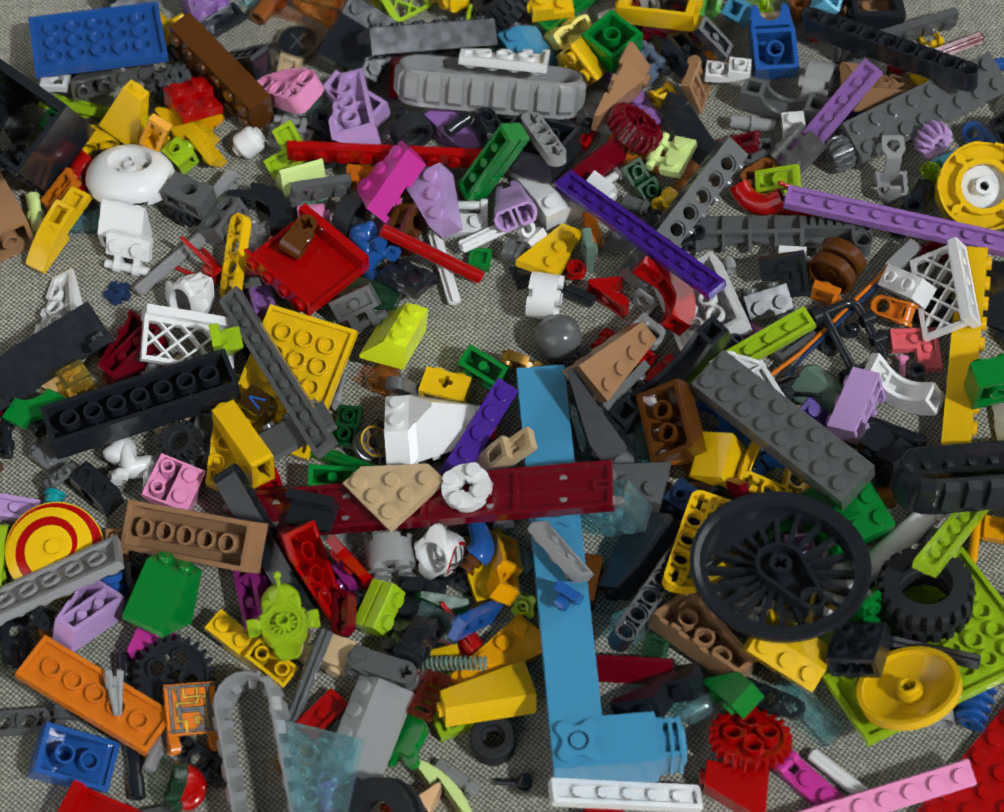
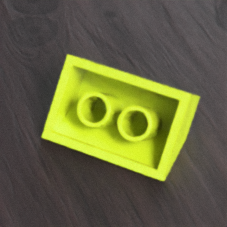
(397, 336)

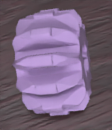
(933, 139)

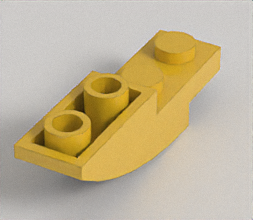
(198, 135)
(54, 229)
(250, 651)

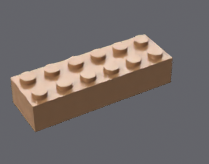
(194, 536)

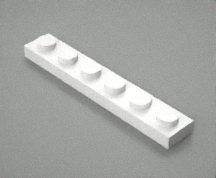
(624, 795)

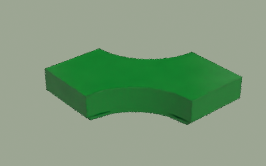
(24, 412)

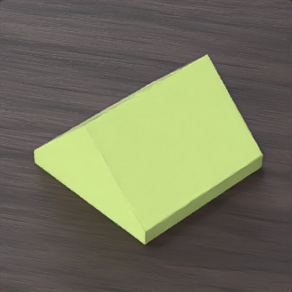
(304, 171)

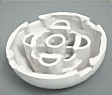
(129, 174)

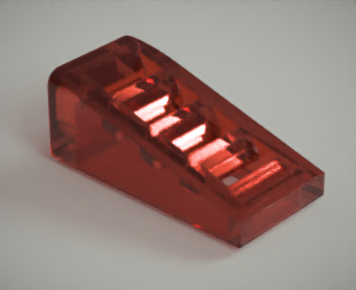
(436, 679)

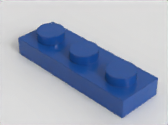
(474, 620)

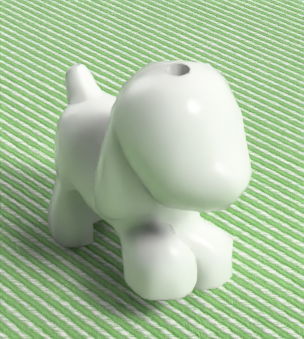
(124, 454)

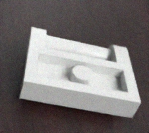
(472, 222)

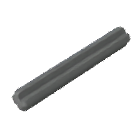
(309, 674)

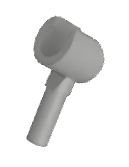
(729, 265)

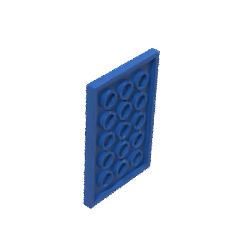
(97, 39)

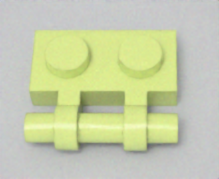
(677, 156)

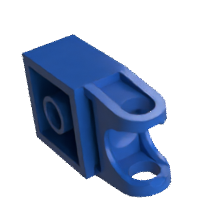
(773, 37)

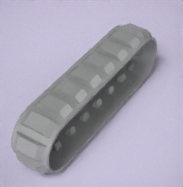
(446, 84)
(223, 703)

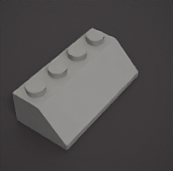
(376, 716)

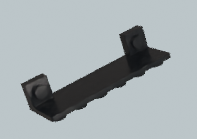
(48, 351)

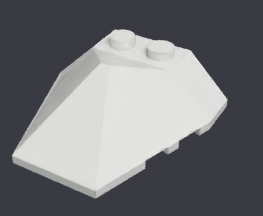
(423, 427)

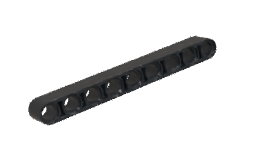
(890, 49)
(651, 592)

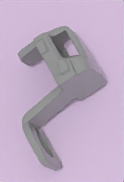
(891, 177)
(664, 335)

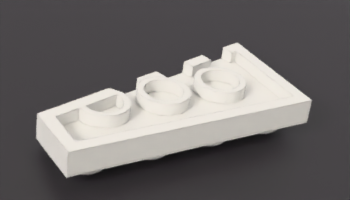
(505, 59)

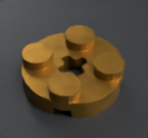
(517, 360)

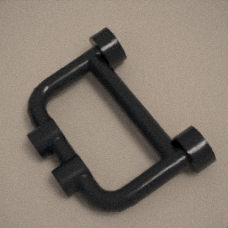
(865, 320)

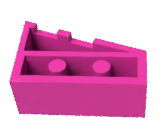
(390, 179)

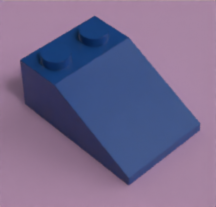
(71, 754)

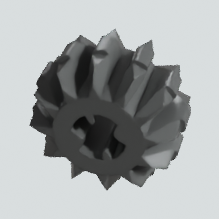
(840, 153)

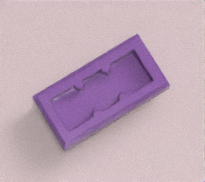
(261, 298)

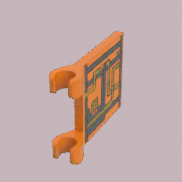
(189, 713)

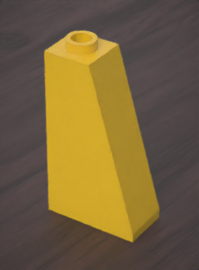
(244, 443)
(489, 697)

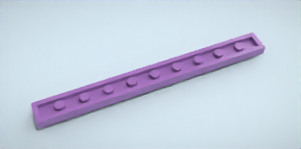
(892, 219)

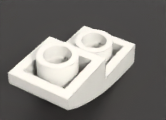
(735, 70)

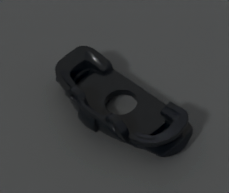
(14, 649)

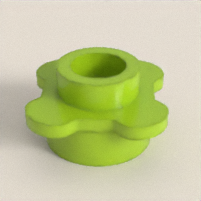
(530, 602)

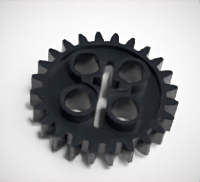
(195, 666)

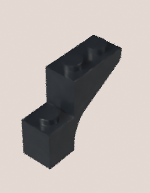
(680, 685)

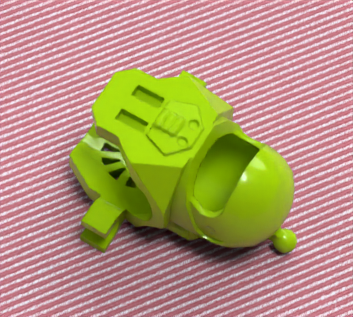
(283, 620)

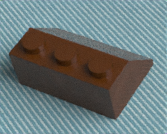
(671, 422)

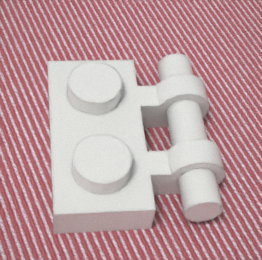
(128, 246)

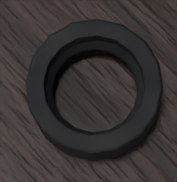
(408, 123)
(348, 213)

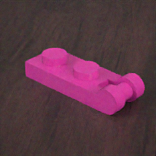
(806, 781)

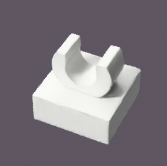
(531, 235)

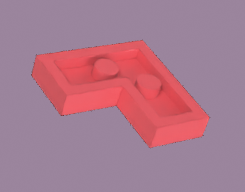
(911, 341)

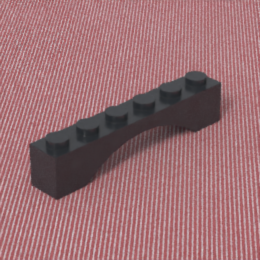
(698, 351)

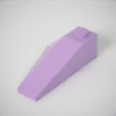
(353, 111)

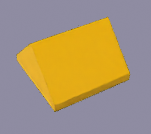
(720, 460)

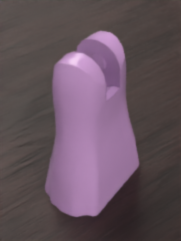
(513, 203)

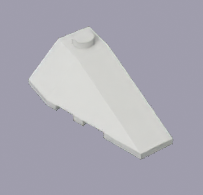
(551, 205)
(62, 298)

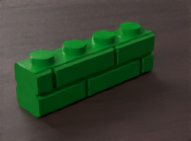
(493, 161)

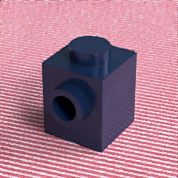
(677, 498)

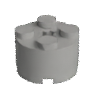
(818, 78)
(389, 554)

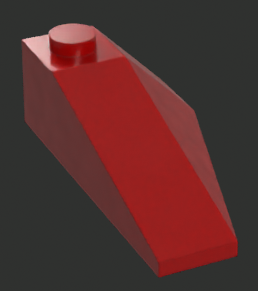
(309, 559)

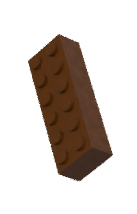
(229, 79)

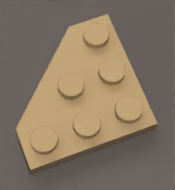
(394, 490)

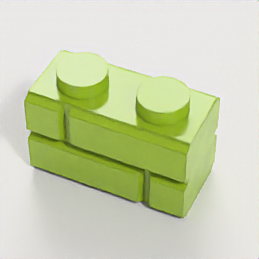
(379, 608)

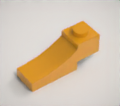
(155, 133)
(506, 567)

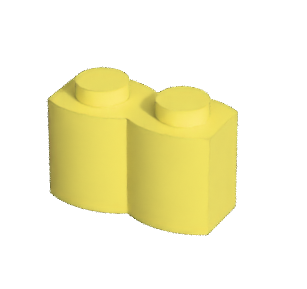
(568, 32)

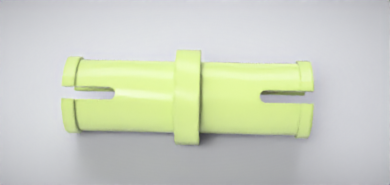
(35, 212)

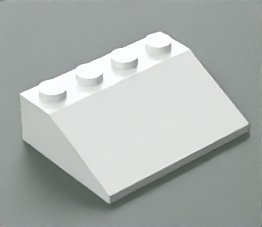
(723, 306)

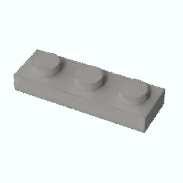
(560, 552)

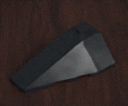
(604, 435)

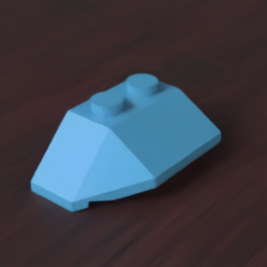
(524, 37)

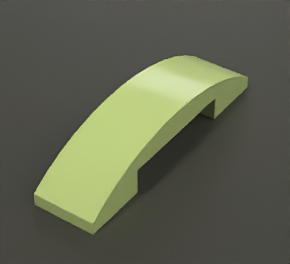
(432, 775)

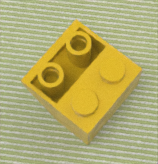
(581, 59)

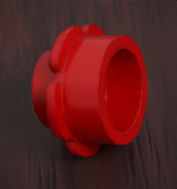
(573, 265)

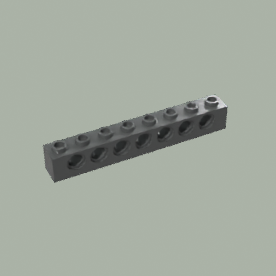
(732, 157)

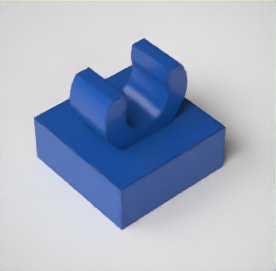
(566, 595)

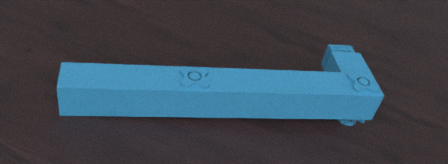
(580, 738)

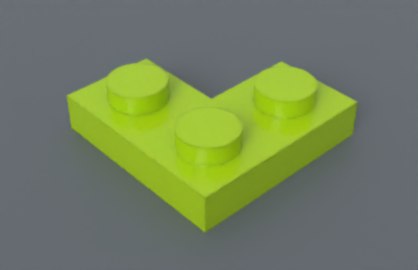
(279, 160)

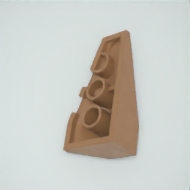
(625, 84)
(881, 92)

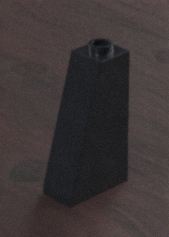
(637, 556)

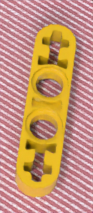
(238, 225)

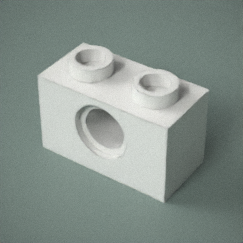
(907, 286)

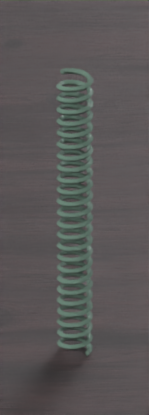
(451, 660)

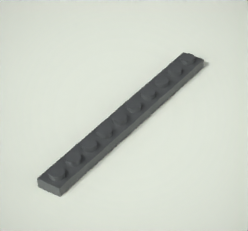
(278, 373)

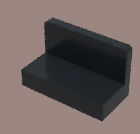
(311, 506)

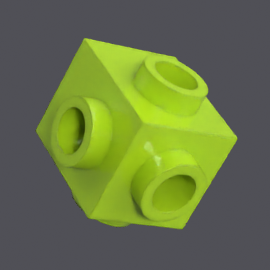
(181, 155)

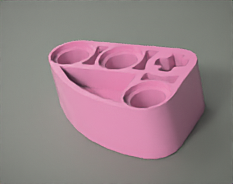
(293, 89)

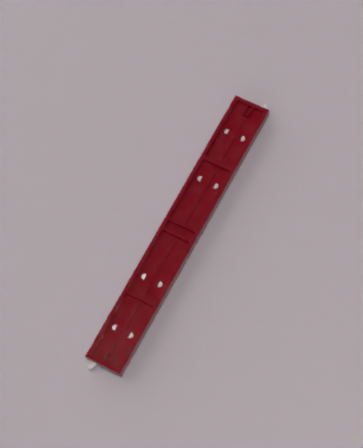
(514, 496)

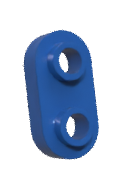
(984, 134)

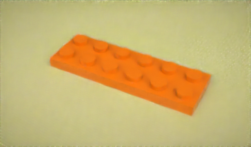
(82, 690)

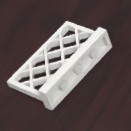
(964, 289)
(182, 319)

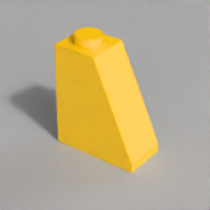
(128, 114)

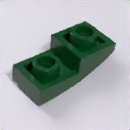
(640, 180)
(348, 424)

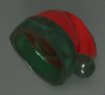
(185, 788)

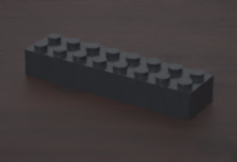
(140, 403)

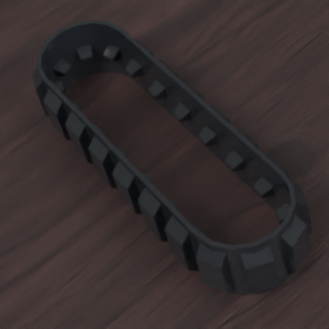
(950, 478)

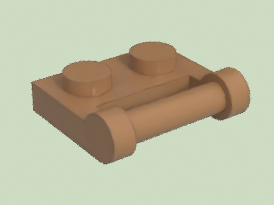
(694, 86)

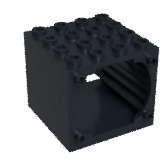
(56, 144)

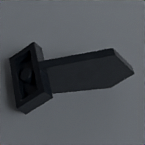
(709, 37)
(688, 125)

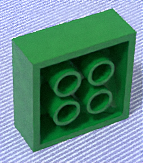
(864, 512)

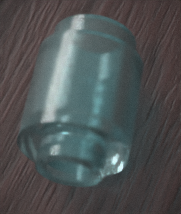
(697, 709)

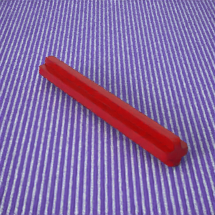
(431, 253)

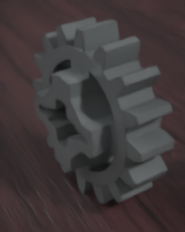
(166, 77)

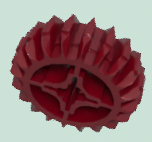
(634, 128)

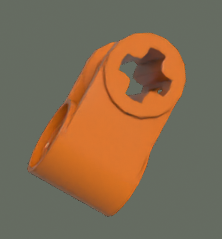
(898, 311)

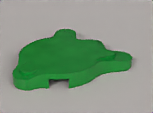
(409, 742)

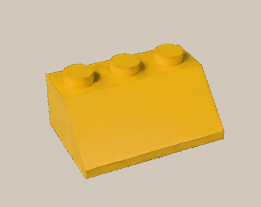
(797, 662)

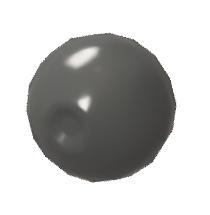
(558, 337)

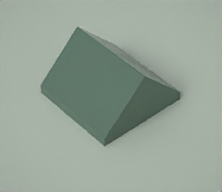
(819, 381)

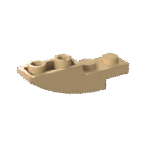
(508, 451)

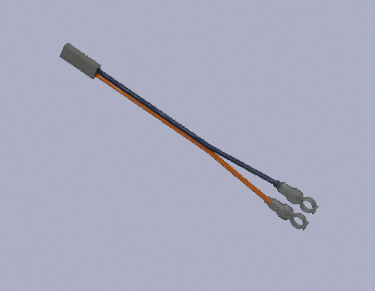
(899, 259)

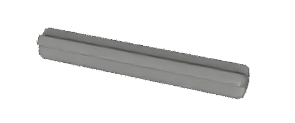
(167, 265)

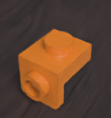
(825, 292)

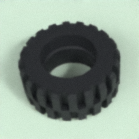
(919, 620)

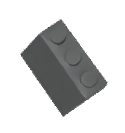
(284, 435)

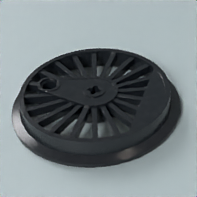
(778, 566)

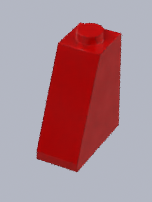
(735, 788)

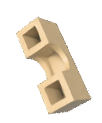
(335, 656)

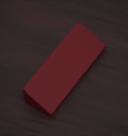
(601, 160)
(632, 669)

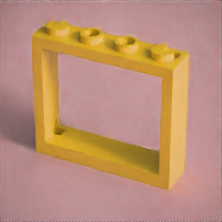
(660, 18)

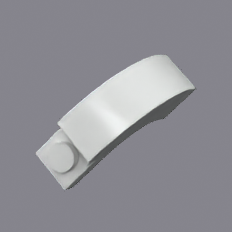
(904, 394)

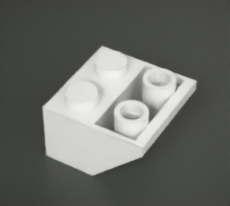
(122, 218)

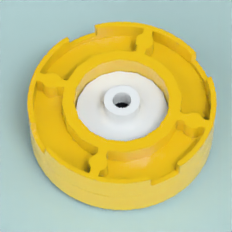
(959, 185)

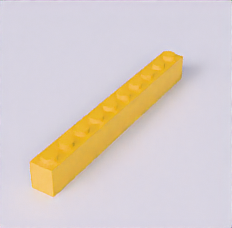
(964, 349)

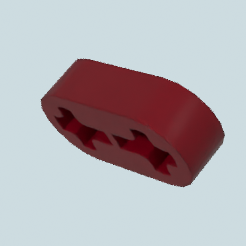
(343, 613)

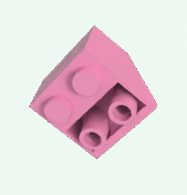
(174, 483)

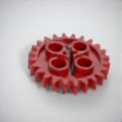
(750, 741)

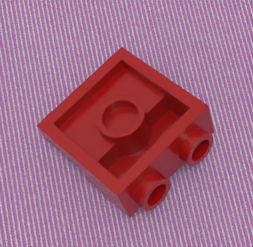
(192, 100)

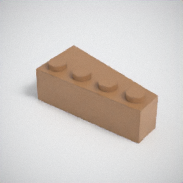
(613, 360)
(701, 635)

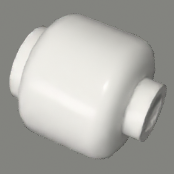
(248, 142)

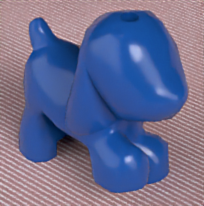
(365, 237)

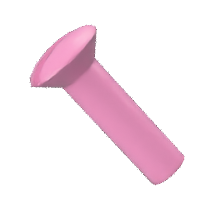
(902, 364)

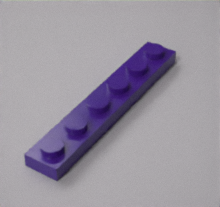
(481, 425)

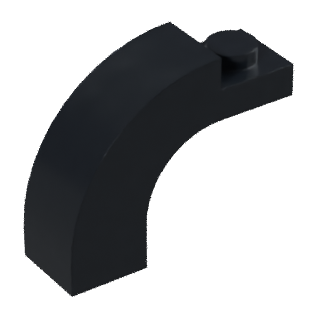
(269, 201)

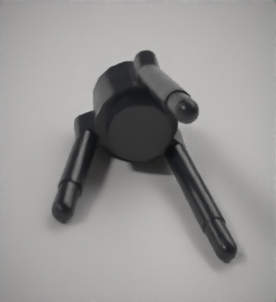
(788, 390)

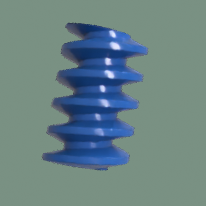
(973, 710)

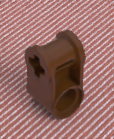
(298, 237)

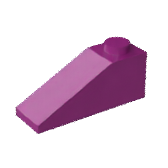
(250, 590)

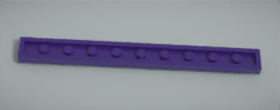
(641, 235)

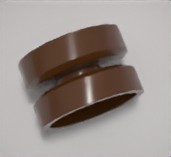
(837, 263)

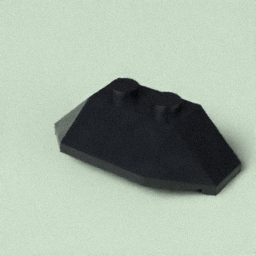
(257, 58)

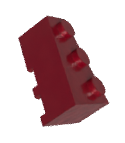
(123, 356)

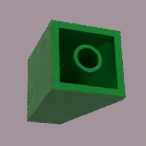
(164, 595)

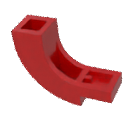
(677, 295)

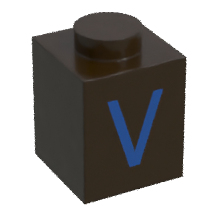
(258, 404)

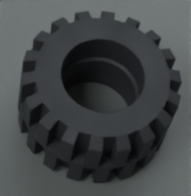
(503, 11)

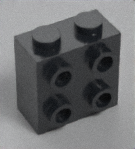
(859, 649)

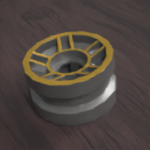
(370, 435)

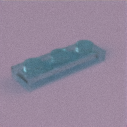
(816, 717)

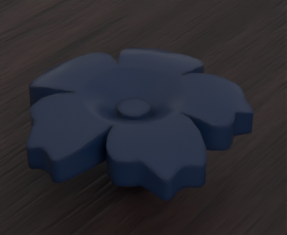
(117, 292)

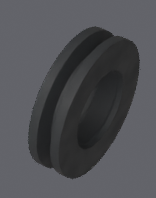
(392, 791)

